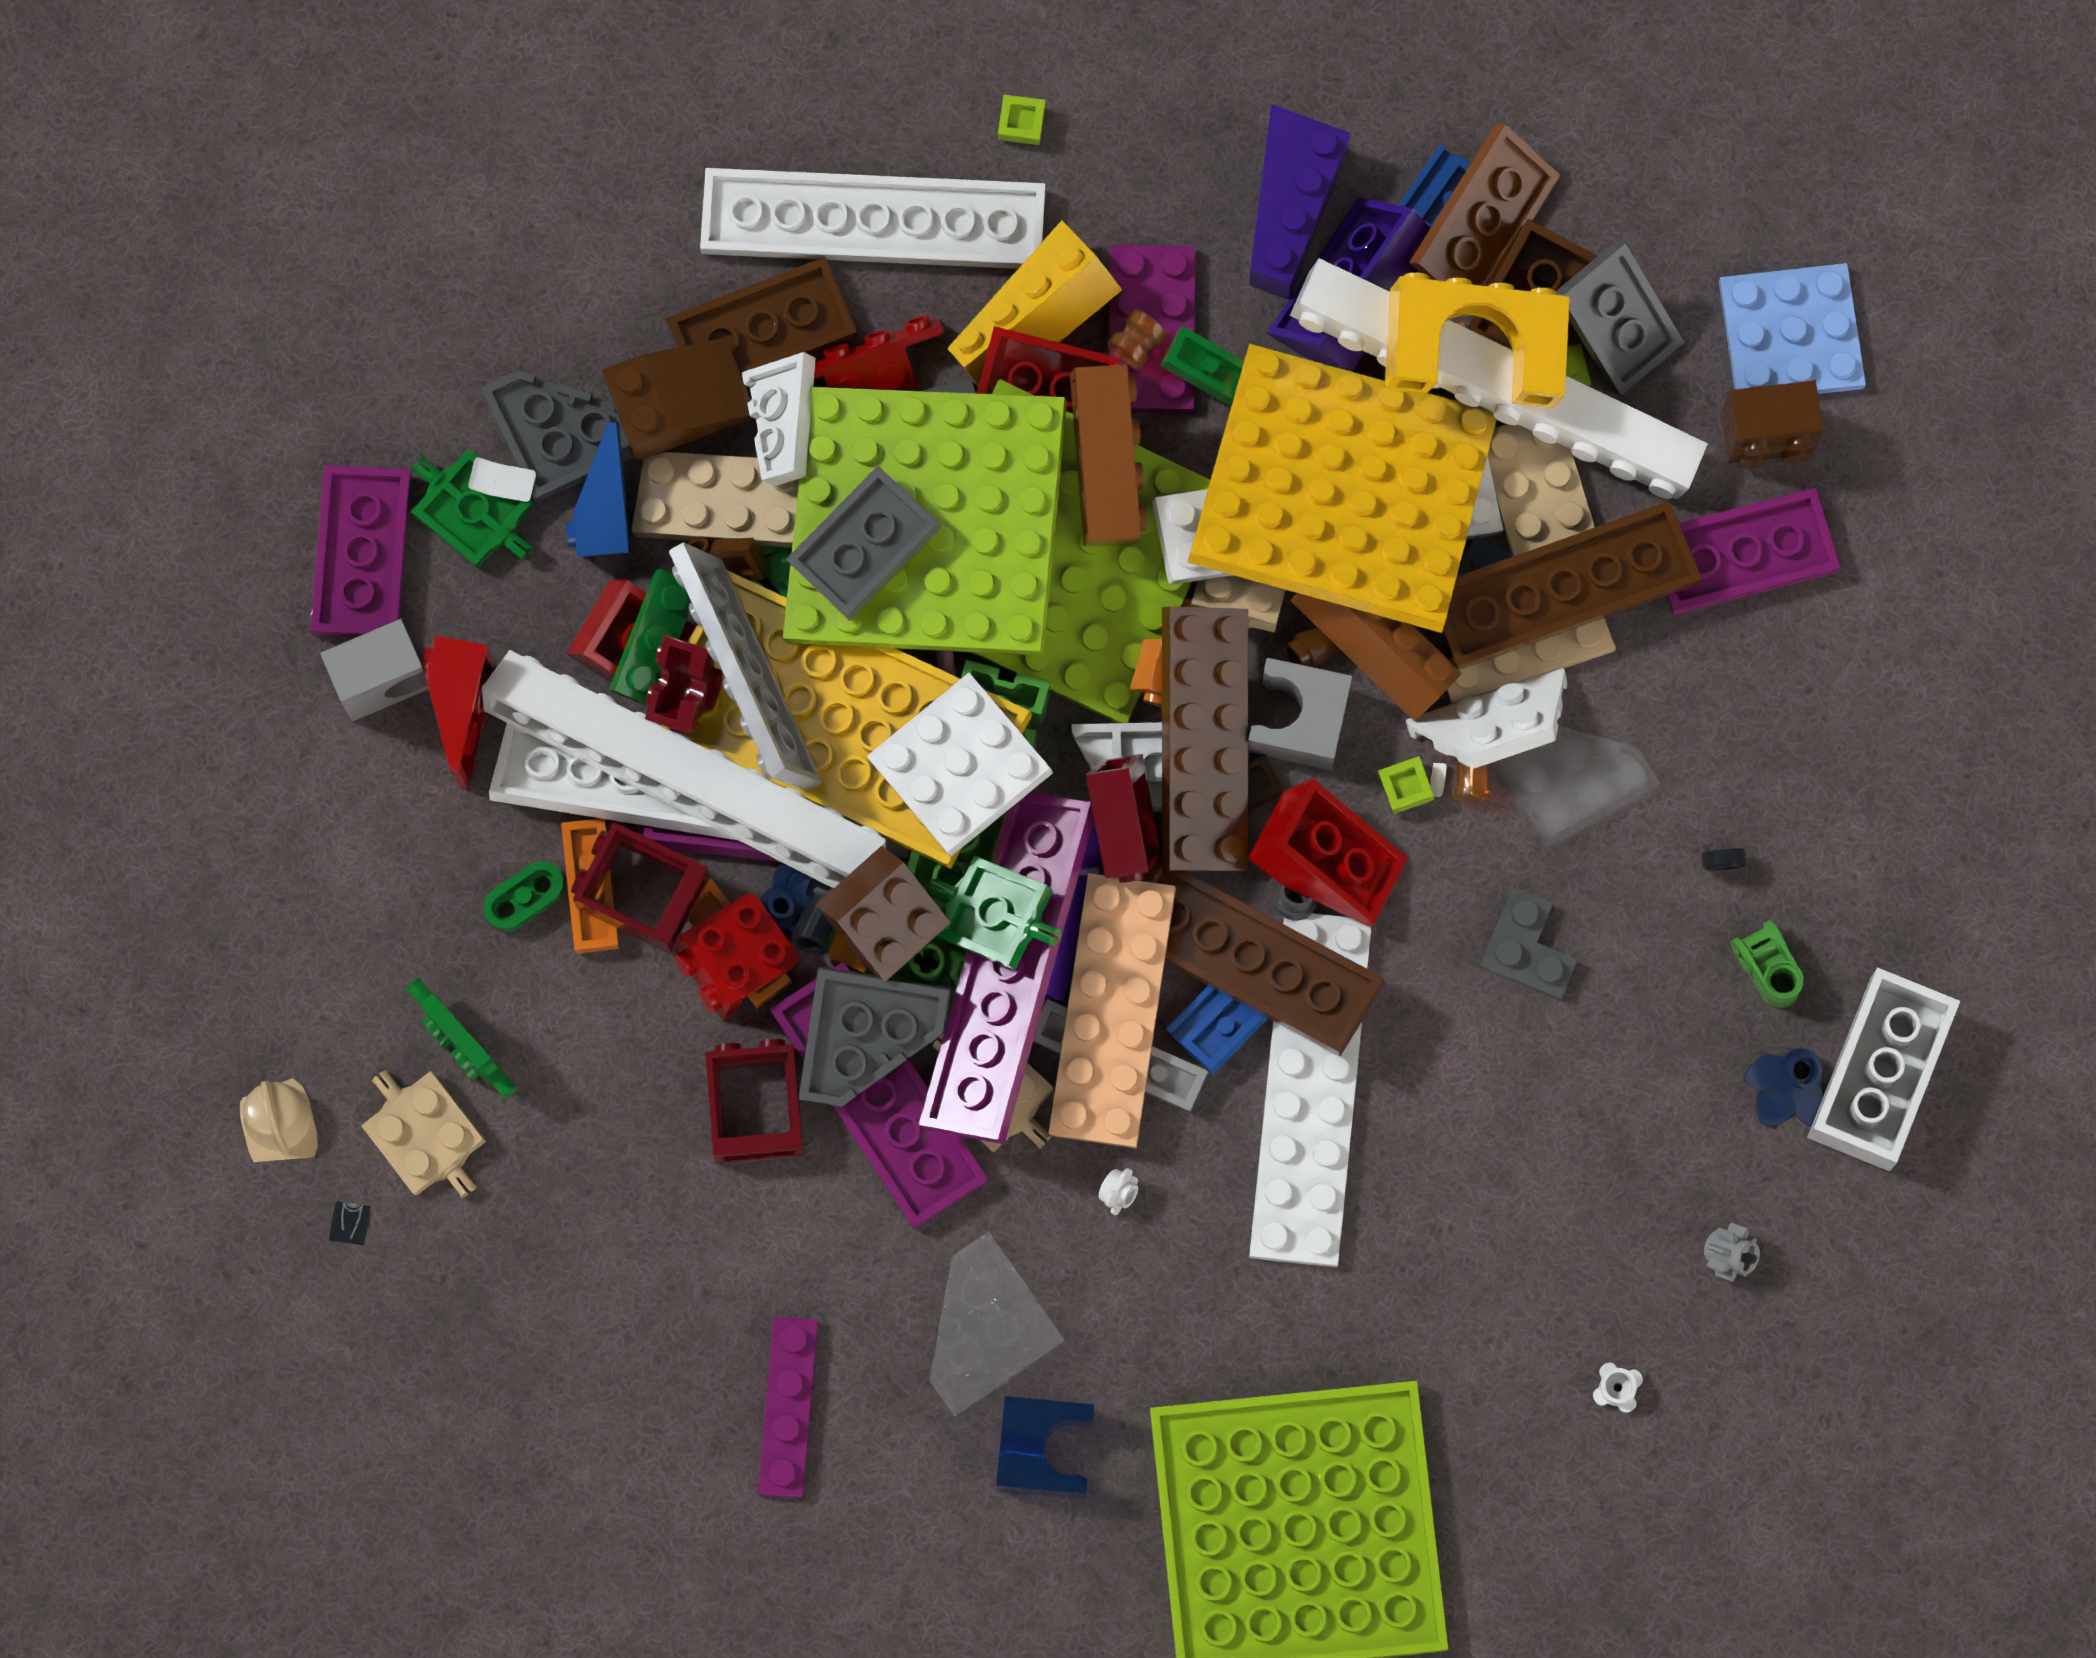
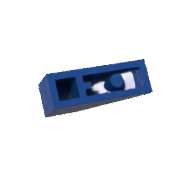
(601, 511)

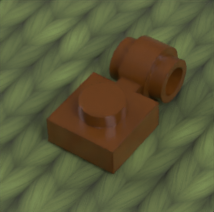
(738, 555)

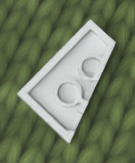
(782, 416)

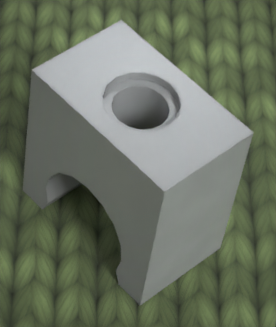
(375, 670)
(1316, 732)

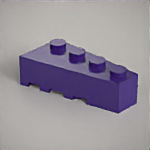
(1296, 184)

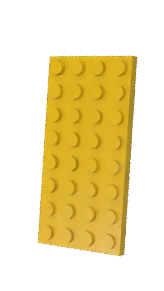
(844, 708)

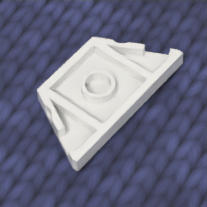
(1496, 722)
(1121, 740)

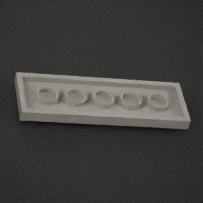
(745, 666)

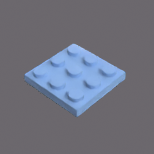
(1793, 328)

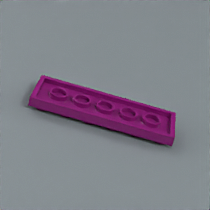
(917, 1165)

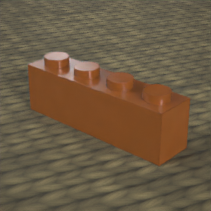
(1106, 455)
(1386, 651)

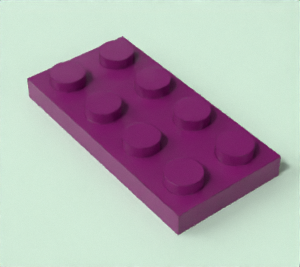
(1162, 286)
(360, 550)
(1756, 550)

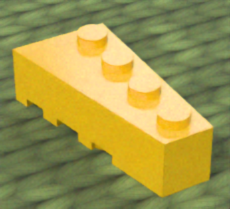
(1043, 298)

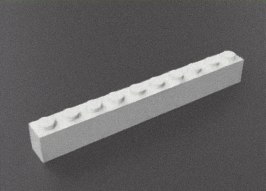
(1482, 376)
(677, 770)

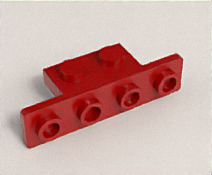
(878, 361)

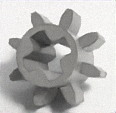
(1732, 1252)

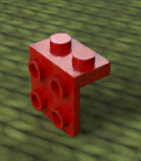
(734, 954)

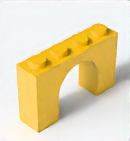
(1530, 320)

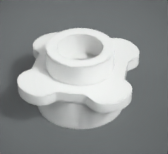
(1119, 1190)
(1627, 1379)

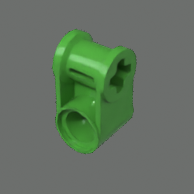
(1766, 957)

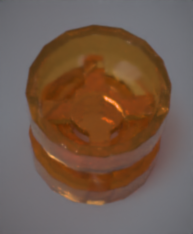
(1137, 339)

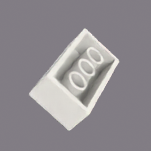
(1883, 1069)

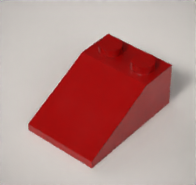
(1035, 364)
(608, 628)
(455, 682)
(1328, 853)

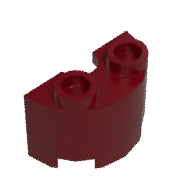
(685, 687)

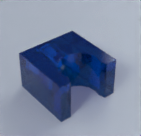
(1024, 1434)

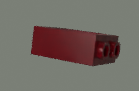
(1124, 817)
(680, 906)
(753, 1146)

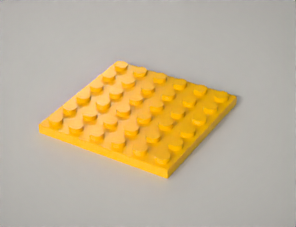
(1343, 488)

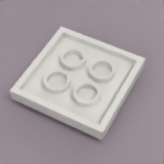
(959, 764)

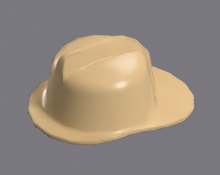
(278, 1122)

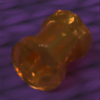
(1471, 783)

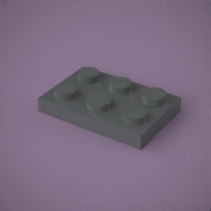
(1619, 318)
(863, 543)

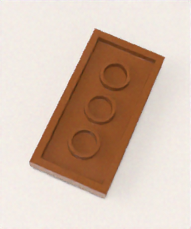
(1486, 211)

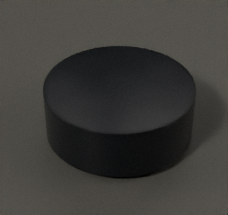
(1724, 859)

